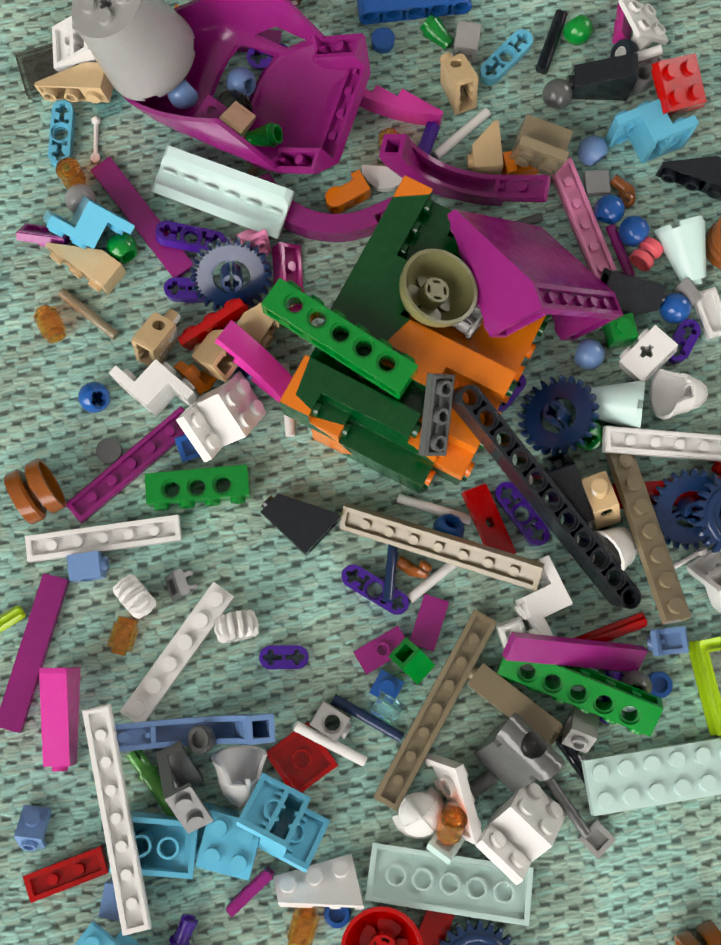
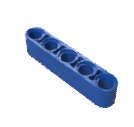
(400, 10)

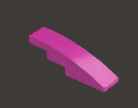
(403, 107)
(255, 360)

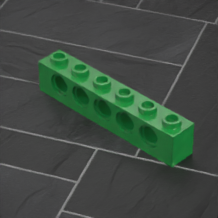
(285, 294)
(639, 721)

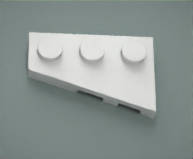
(455, 786)
(324, 884)

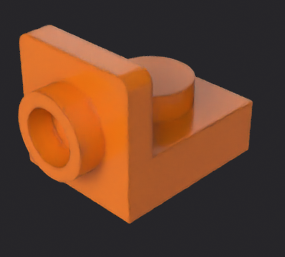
(200, 380)

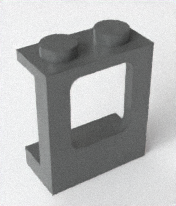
(178, 779)

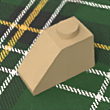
(487, 152)

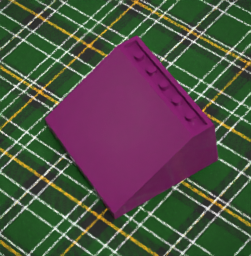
(529, 275)

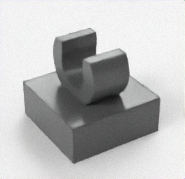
(178, 585)

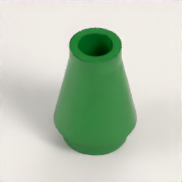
(436, 32)
(267, 135)

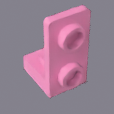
(257, 239)

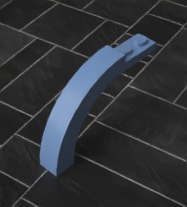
(228, 729)

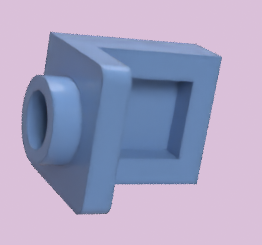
(668, 641)
(32, 827)

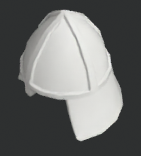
(675, 393)
(624, 543)
(238, 771)
(419, 814)

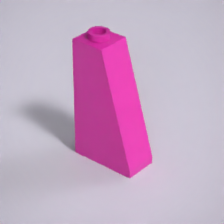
(59, 716)

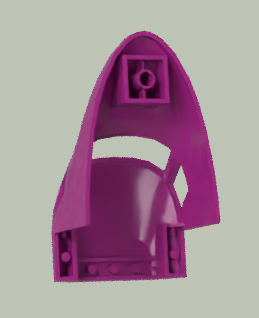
(305, 88)

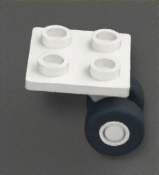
(645, 28)

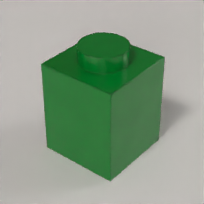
(620, 331)
(411, 660)

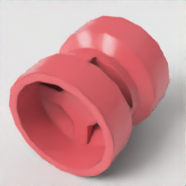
(648, 251)

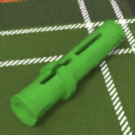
(150, 777)

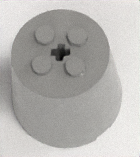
(137, 44)

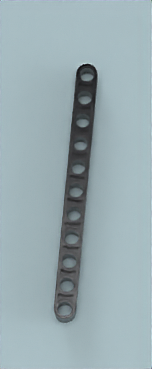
(535, 494)

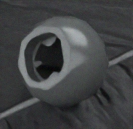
(557, 93)
(637, 679)

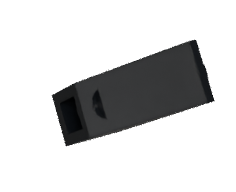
(694, 174)

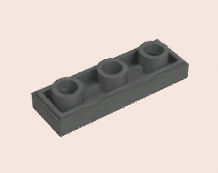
(436, 414)

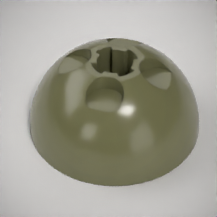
(437, 288)

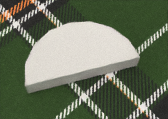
(381, 178)

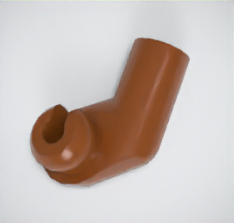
(625, 190)
(420, 571)

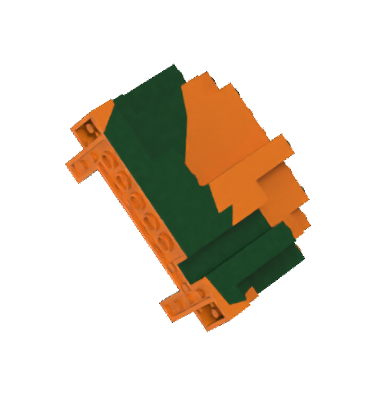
(363, 418)

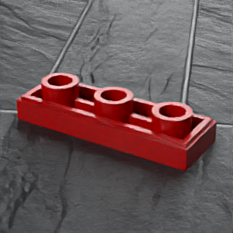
(217, 320)
(482, 509)

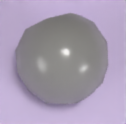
(75, 194)

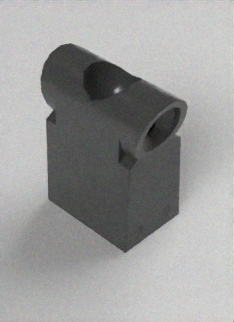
(518, 754)

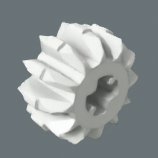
(134, 596)
(236, 626)

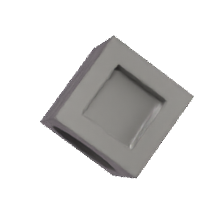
(467, 39)
(325, 710)
(580, 730)

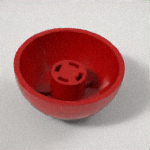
(380, 923)

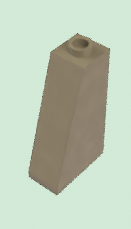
(510, 700)

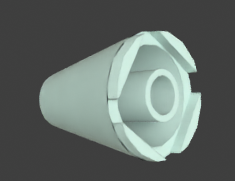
(685, 248)
(620, 403)

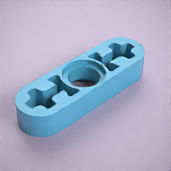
(509, 48)
(57, 125)

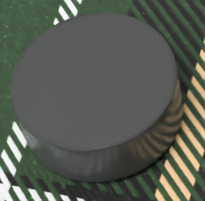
(109, 450)
(201, 738)

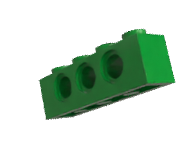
(159, 483)

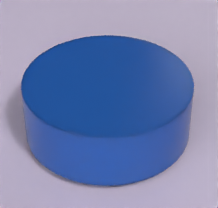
(383, 40)
(661, 684)
(337, 917)

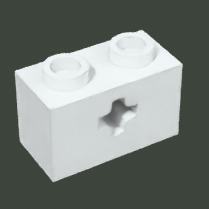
(661, 349)

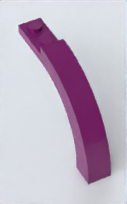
(407, 159)
(331, 227)

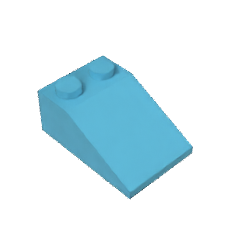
(164, 845)

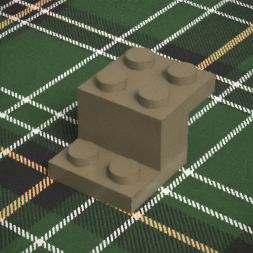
(541, 145)

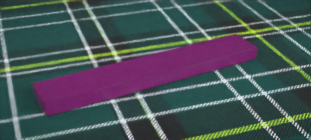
(140, 215)
(126, 468)
(32, 652)
(573, 652)

